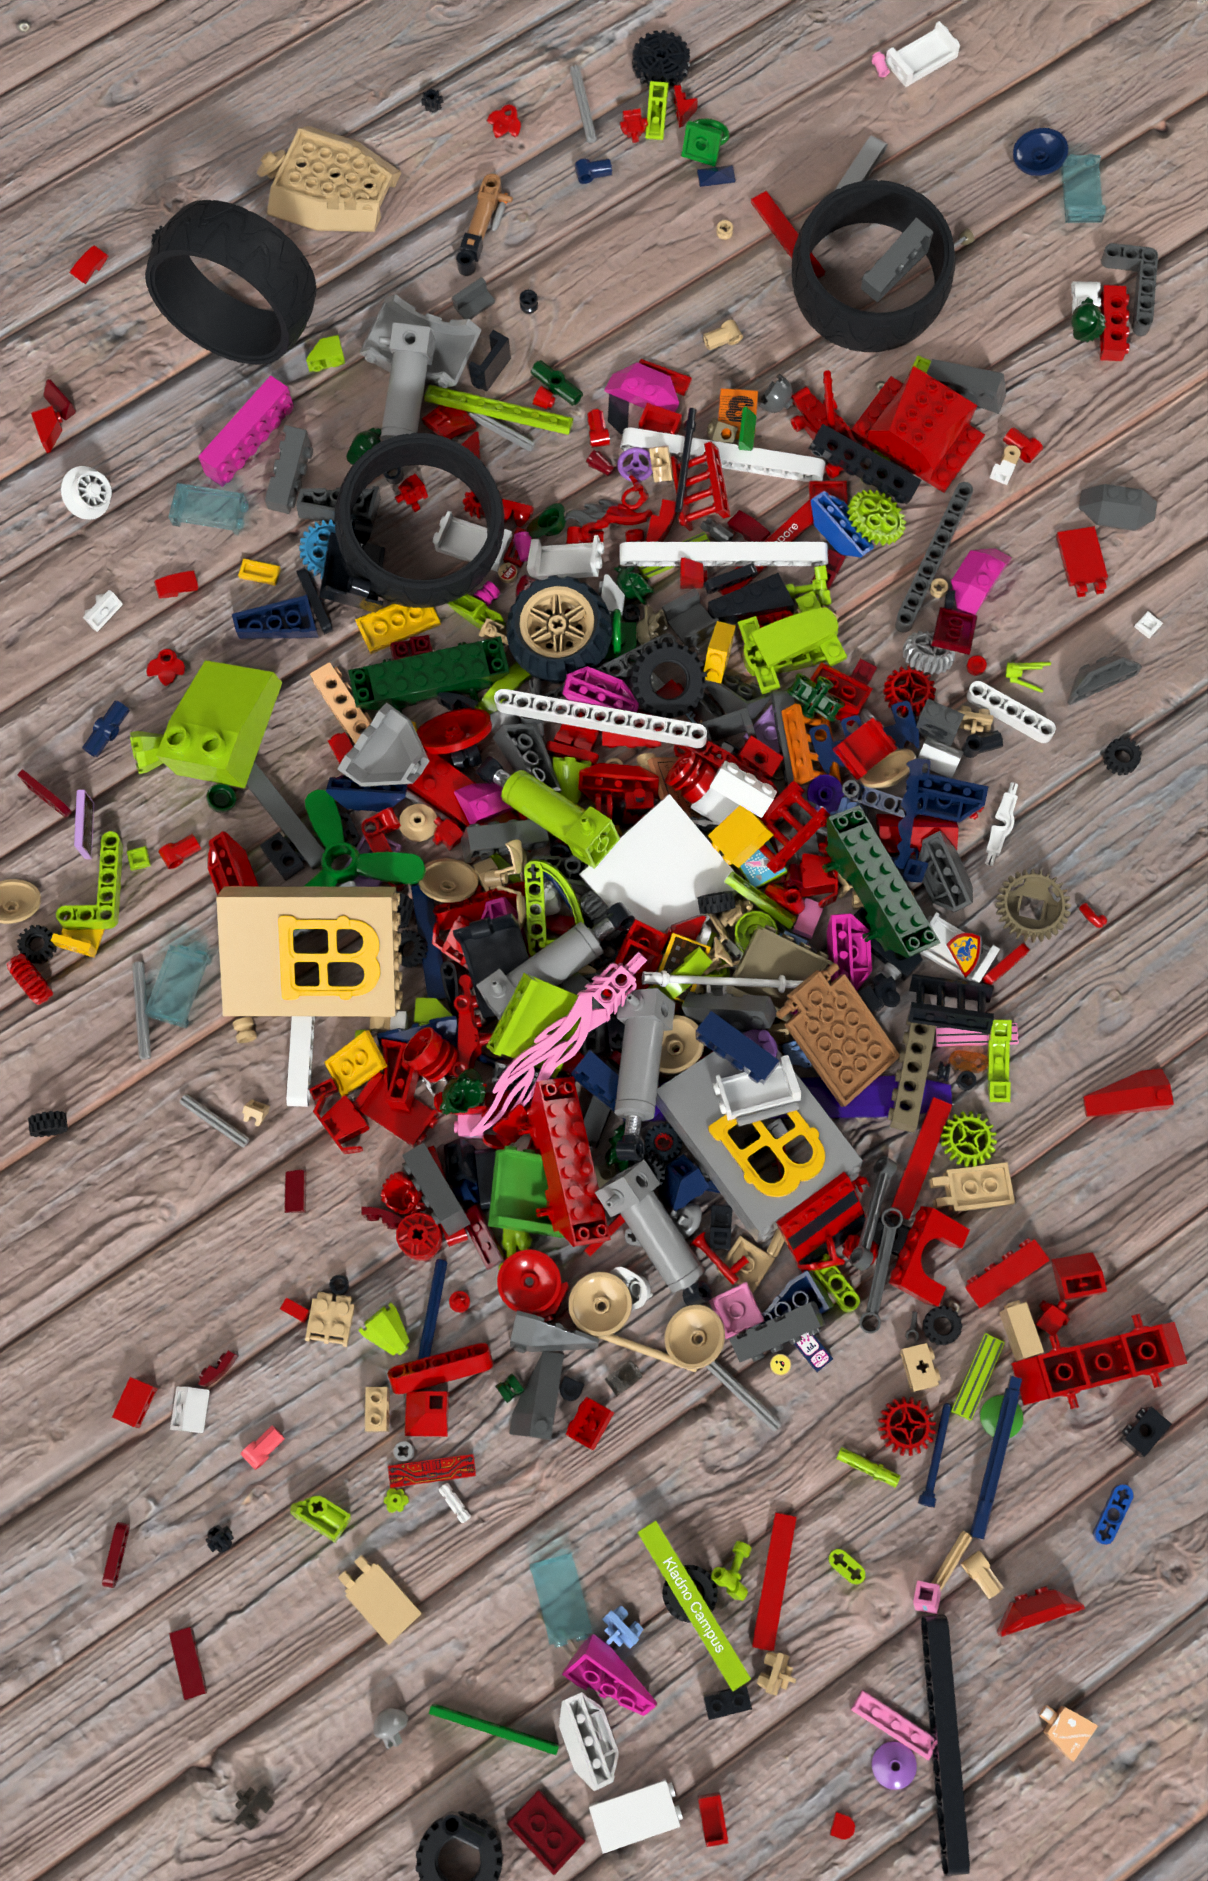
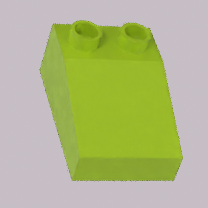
(220, 723)

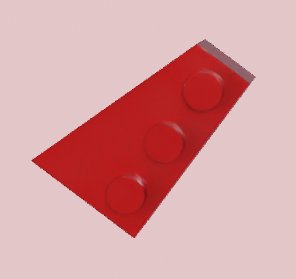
(399, 1077)

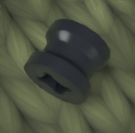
(531, 297)

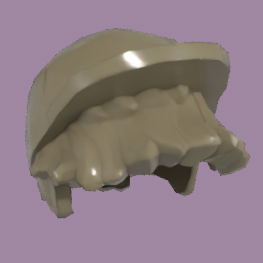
(651, 626)

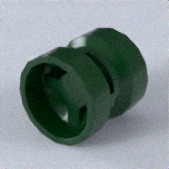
(504, 1389)

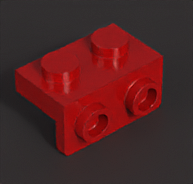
(589, 1423)

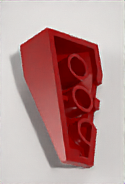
(1136, 1093)

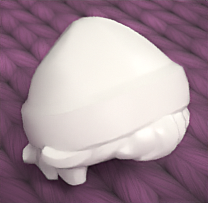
(552, 900)

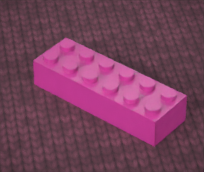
(246, 431)

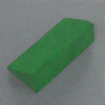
(747, 430)

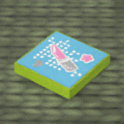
(757, 872)

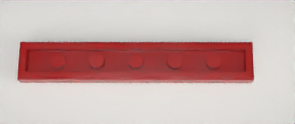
(781, 227)
(920, 1157)
(774, 1582)

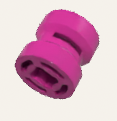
(487, 593)

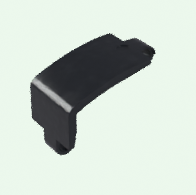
(339, 582)
(491, 946)

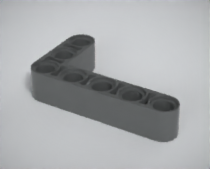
(1145, 262)

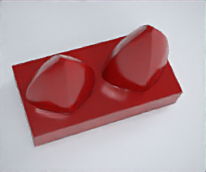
(521, 511)

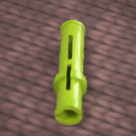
(877, 1471)

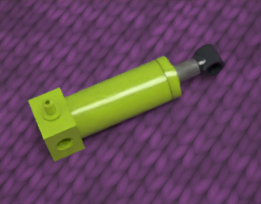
(585, 831)

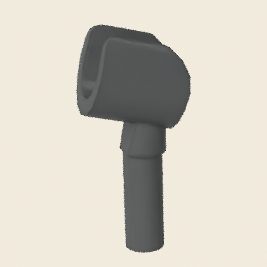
(913, 1326)

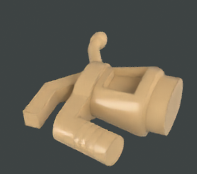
(731, 916)

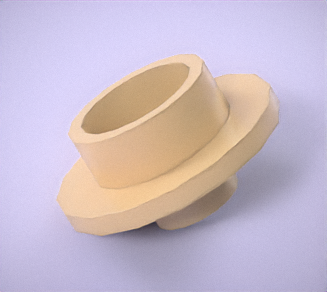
(271, 163)
(418, 831)

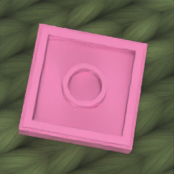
(737, 1310)

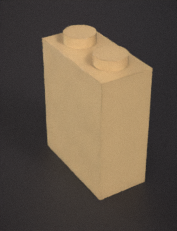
(1021, 1330)

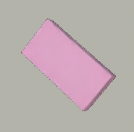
(808, 919)

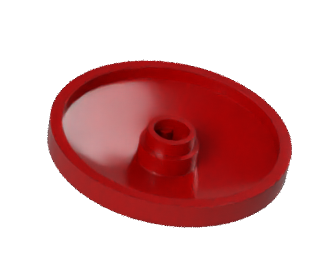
(454, 730)

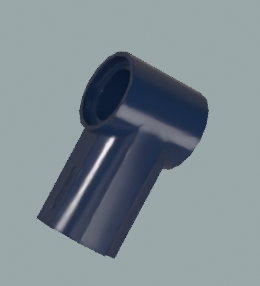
(587, 170)

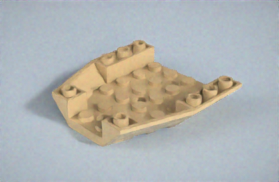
(327, 203)

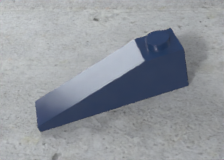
(445, 1026)

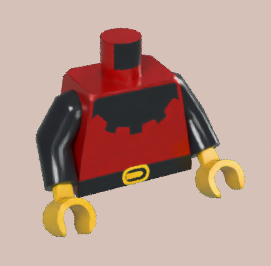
(633, 808)

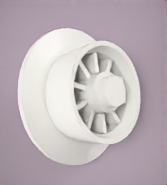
(86, 492)

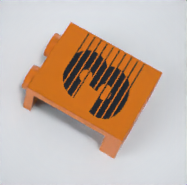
(731, 406)

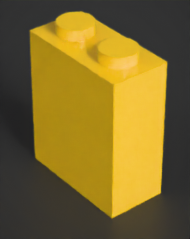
(719, 651)
(739, 836)

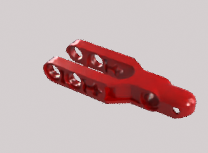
(716, 762)

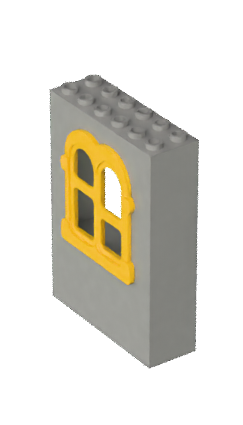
(696, 1117)

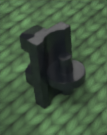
(886, 990)

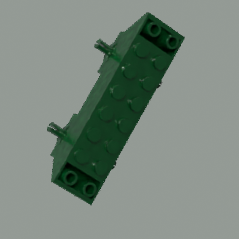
(422, 676)
(864, 862)

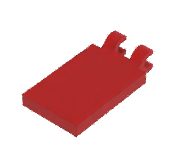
(1082, 559)

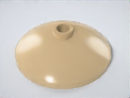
(889, 770)
(449, 880)
(18, 900)
(683, 1037)
(593, 1291)
(686, 1329)

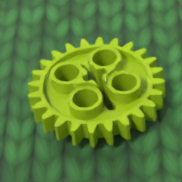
(876, 517)

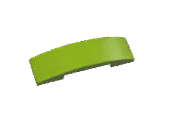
(511, 682)
(694, 965)
(998, 1061)

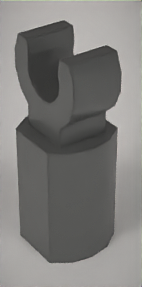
(716, 531)

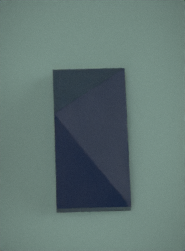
(716, 175)

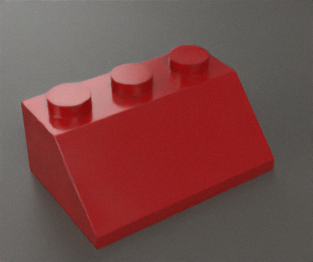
(846, 688)
(614, 740)

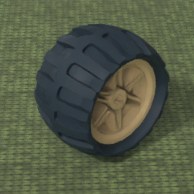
(529, 613)

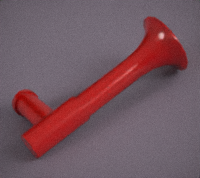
(729, 1273)

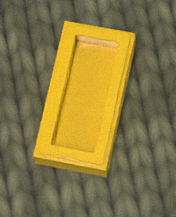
(259, 572)

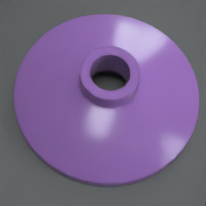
(882, 1762)

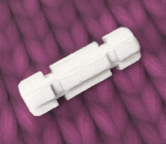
(454, 1503)

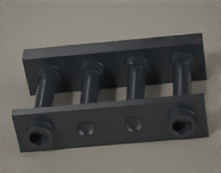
(947, 1016)

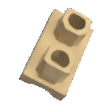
(661, 463)
(976, 721)
(773, 1681)

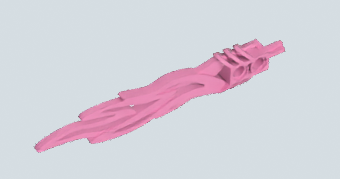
(542, 1049)

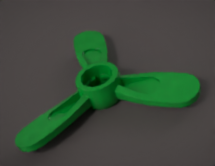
(382, 866)

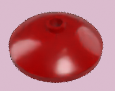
(525, 1297)

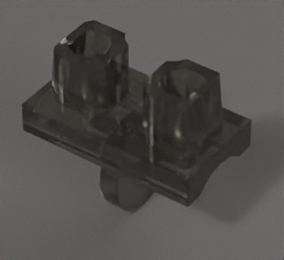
(261, 1799)

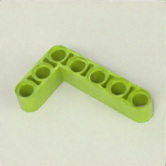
(105, 889)

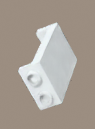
(923, 55)
(466, 539)
(565, 560)
(941, 954)
(744, 1097)
(635, 1815)

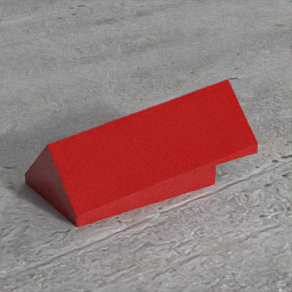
(922, 828)
(647, 942)

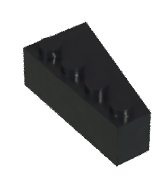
(756, 599)

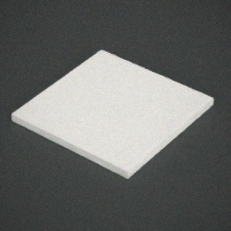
(660, 868)

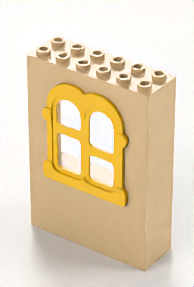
(261, 957)

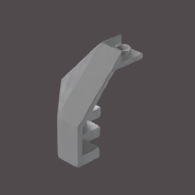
(386, 752)

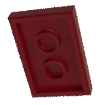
(954, 630)
(546, 1832)

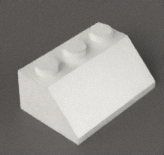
(743, 788)
(714, 806)

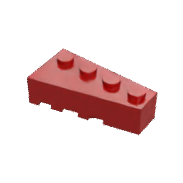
(1007, 1273)

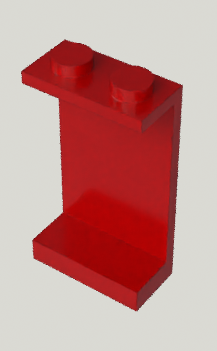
(406, 1125)

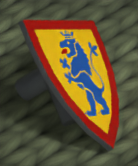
(966, 951)

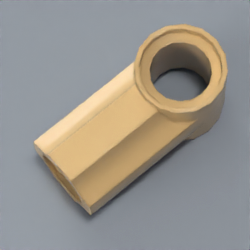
(727, 333)
(979, 1570)

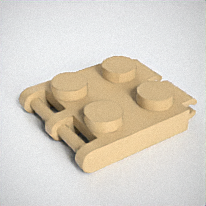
(330, 1318)

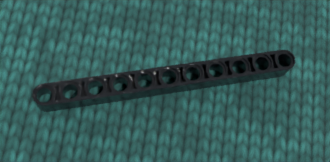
(946, 1754)

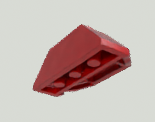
(615, 780)
(229, 863)
(1036, 1609)

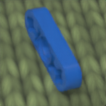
(1122, 1512)

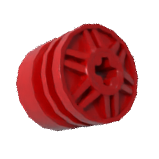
(690, 776)
(430, 1054)
(431, 1238)

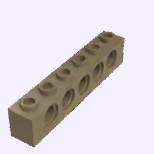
(908, 1119)

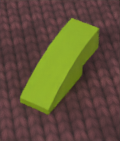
(475, 611)

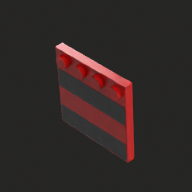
(828, 1212)

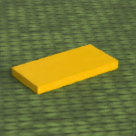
(395, 624)

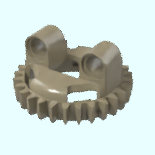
(1035, 887)

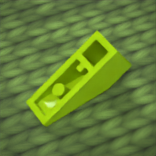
(657, 110)

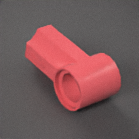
(258, 1451)

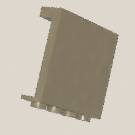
(773, 956)

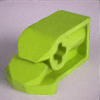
(329, 1522)

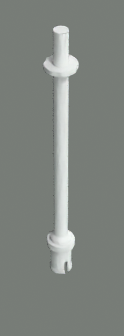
(663, 978)

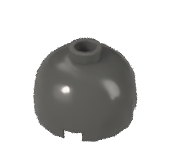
(777, 395)

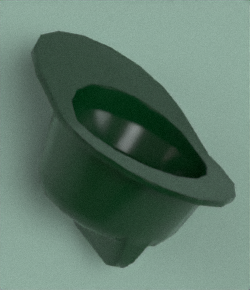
(549, 522)

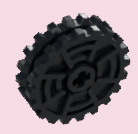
(661, 58)

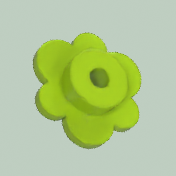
(402, 1500)

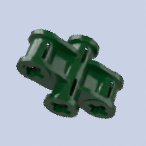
(810, 693)

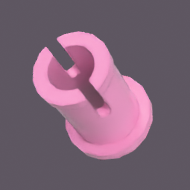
(878, 60)

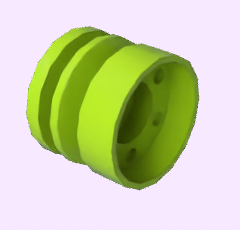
(747, 925)

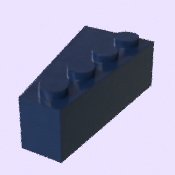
(277, 620)
(736, 1048)
(597, 1079)

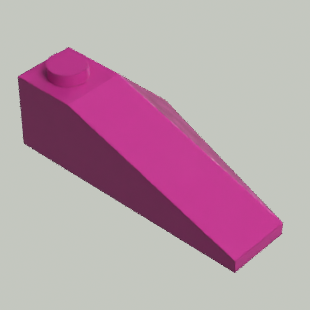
(481, 802)
(602, 1670)

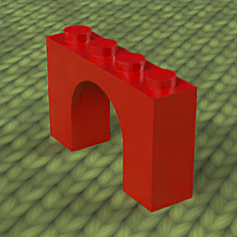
(908, 1272)

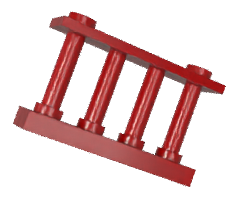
(716, 489)
(778, 809)

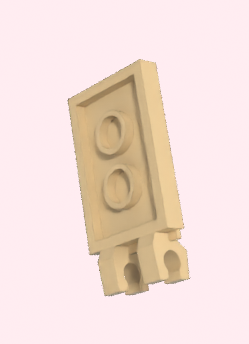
(974, 1188)
(380, 1600)

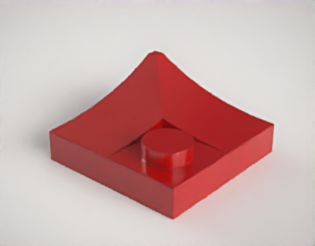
(448, 421)

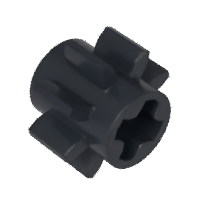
(432, 100)
(219, 1538)

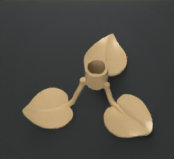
(500, 877)
(719, 949)

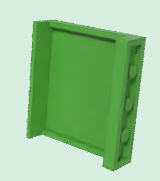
(518, 1192)

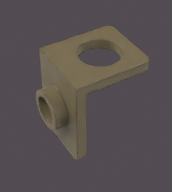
(715, 428)

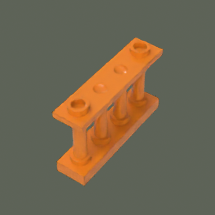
(798, 744)

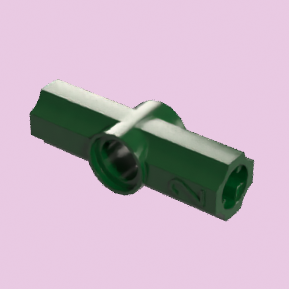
(549, 376)

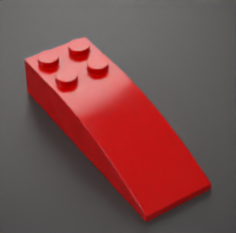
(438, 787)

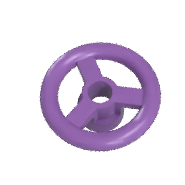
(635, 471)

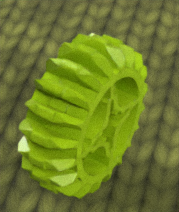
(973, 1146)

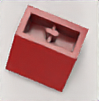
(1078, 1276)

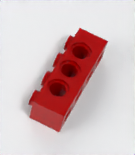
(1109, 348)

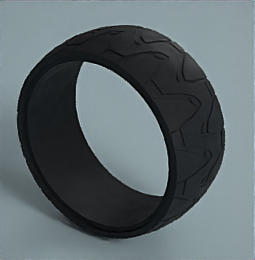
(881, 204)
(251, 250)
(428, 451)

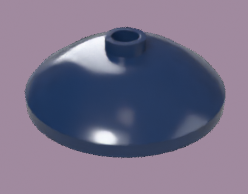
(1038, 145)

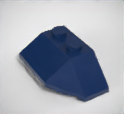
(950, 797)
(364, 798)

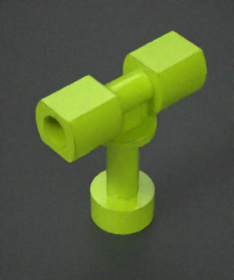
(818, 586)
(731, 1577)

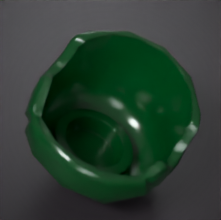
(221, 798)

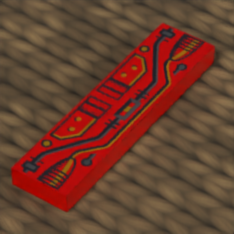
(432, 1471)

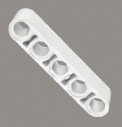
(1006, 703)
(300, 1060)

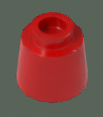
(544, 398)

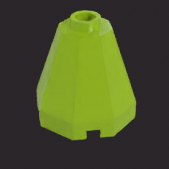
(144, 749)
(386, 1330)

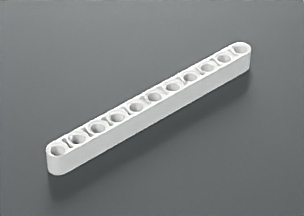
(755, 461)
(724, 553)
(608, 724)

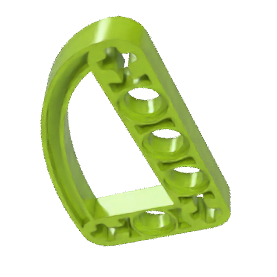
(540, 900)

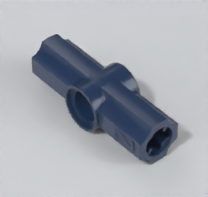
(106, 729)

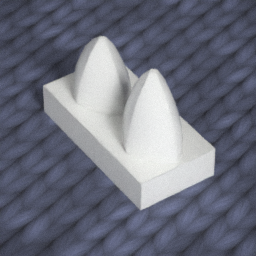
(103, 610)

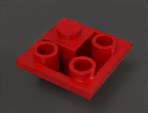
(427, 1413)

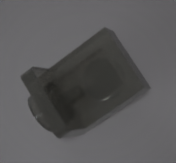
(624, 1378)

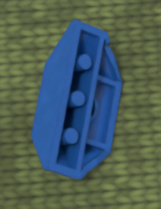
(832, 522)

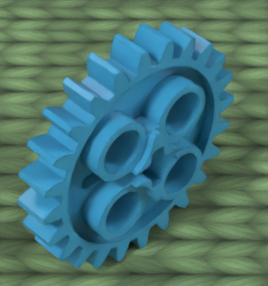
(308, 549)

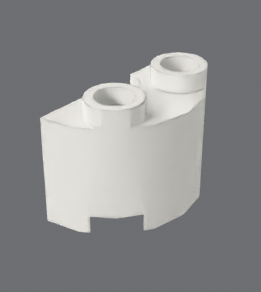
(1082, 290)

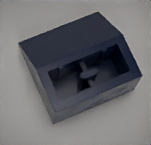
(682, 1183)

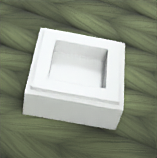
(1148, 625)

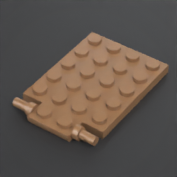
(838, 1034)

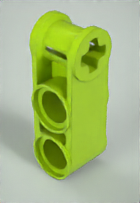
(825, 1277)

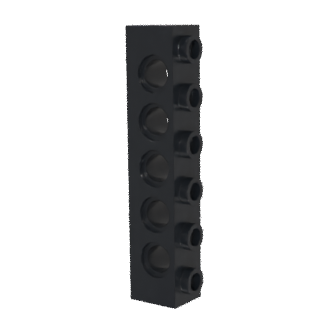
(874, 462)

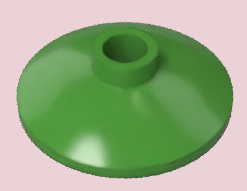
(990, 1413)

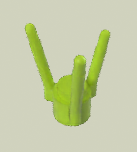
(1015, 670)

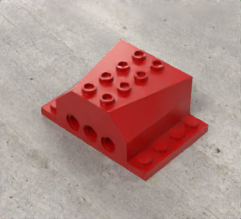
(921, 427)

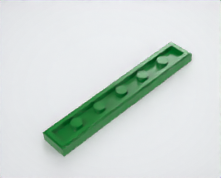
(494, 1729)

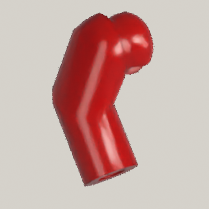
(1090, 915)

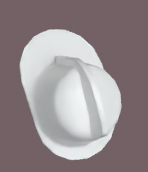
(637, 1285)

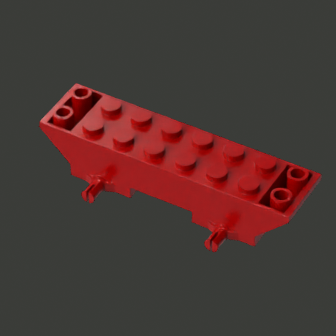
(561, 1136)
(1100, 1362)

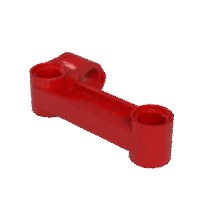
(385, 822)

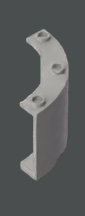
(452, 341)

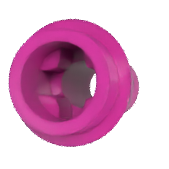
(522, 543)

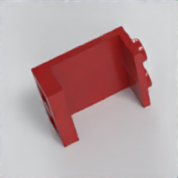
(865, 748)

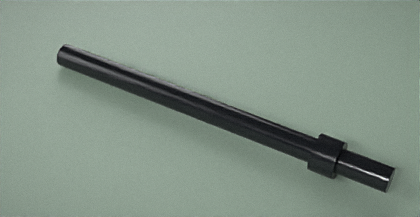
(690, 427)

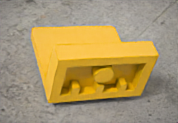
(79, 941)

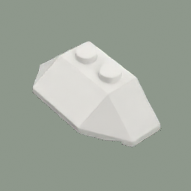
(588, 1740)

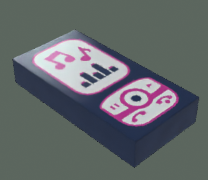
(813, 1352)

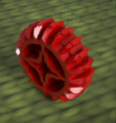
(894, 693)
(29, 979)
(906, 1416)

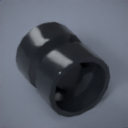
(466, 757)

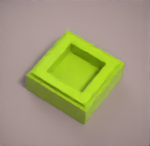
(138, 858)

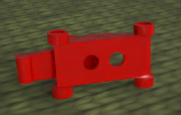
(817, 414)
(469, 1037)

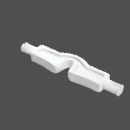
(999, 833)

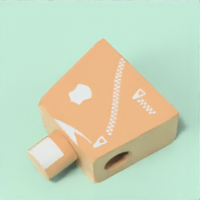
(1067, 1730)

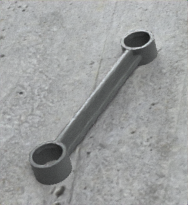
(861, 1255)
(881, 1270)

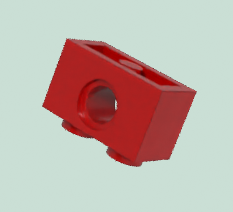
(770, 759)

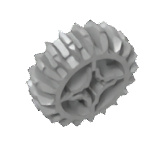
(924, 657)

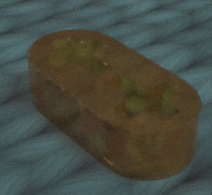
(968, 1056)

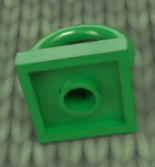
(704, 142)
(623, 637)

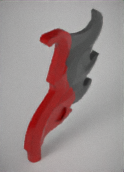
(602, 515)

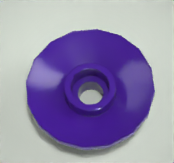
(832, 789)

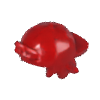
(401, 1194)

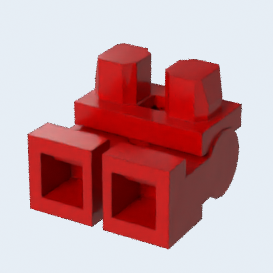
(577, 736)

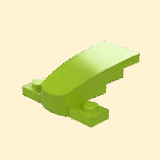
(801, 634)
(757, 667)

